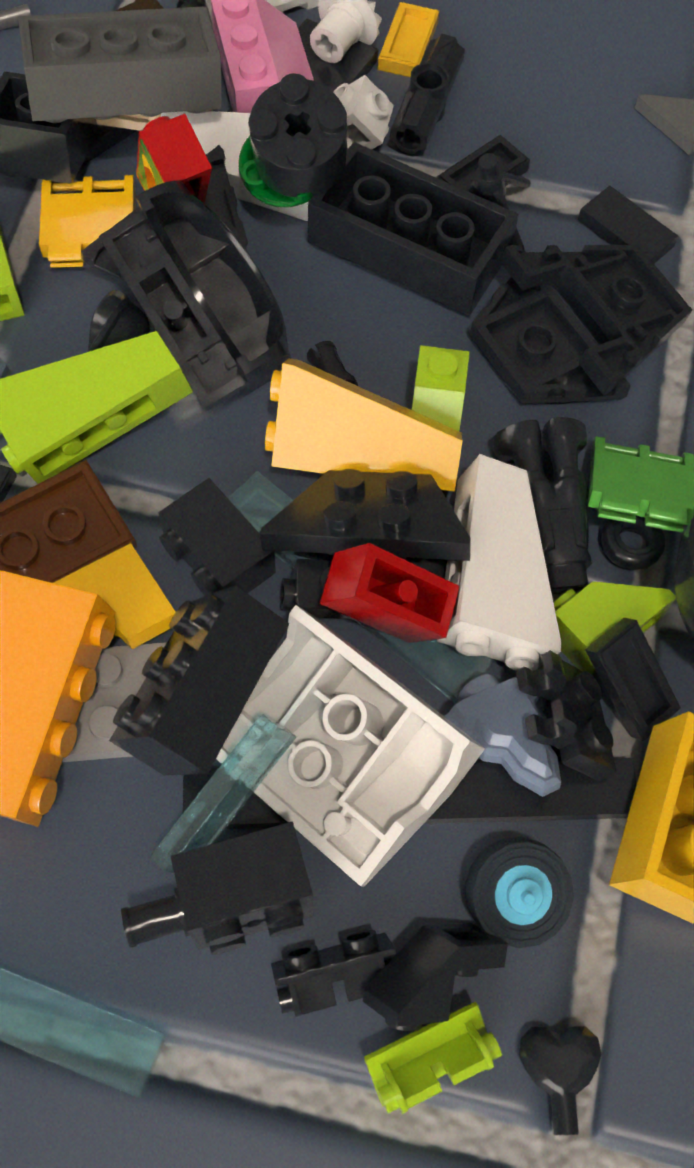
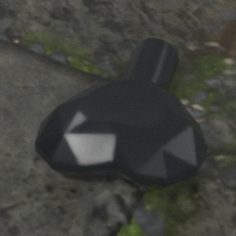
(562, 1068)

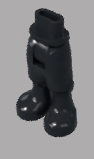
(557, 504)

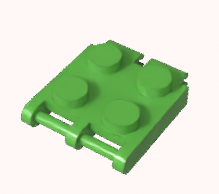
(642, 484)

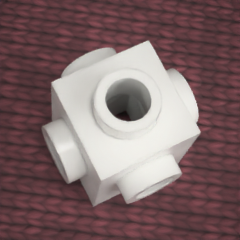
(366, 111)

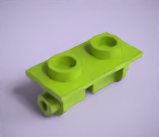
(410, 1067)

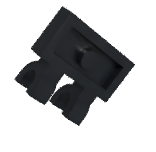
(577, 714)

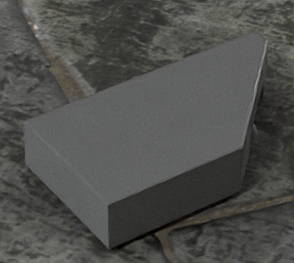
(670, 116)

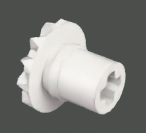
(342, 26)

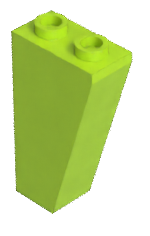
(85, 402)

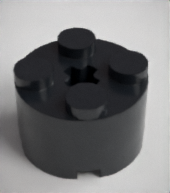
(298, 136)

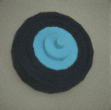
(519, 891)

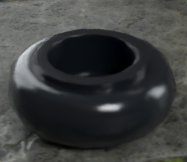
(629, 557)

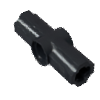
(427, 94)

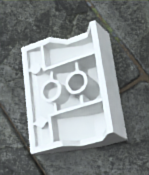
(365, 751)

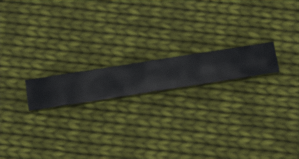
(485, 796)

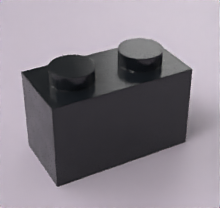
(215, 541)

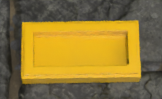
(407, 38)

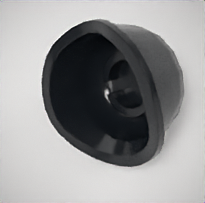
(116, 321)

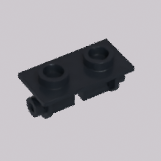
(313, 971)

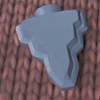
(495, 719)

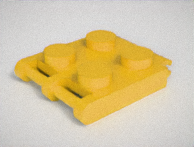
(77, 219)

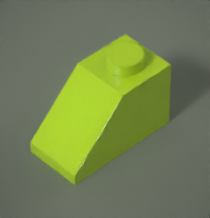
(441, 384)
(599, 607)

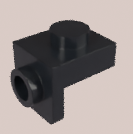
(306, 588)

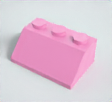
(255, 48)

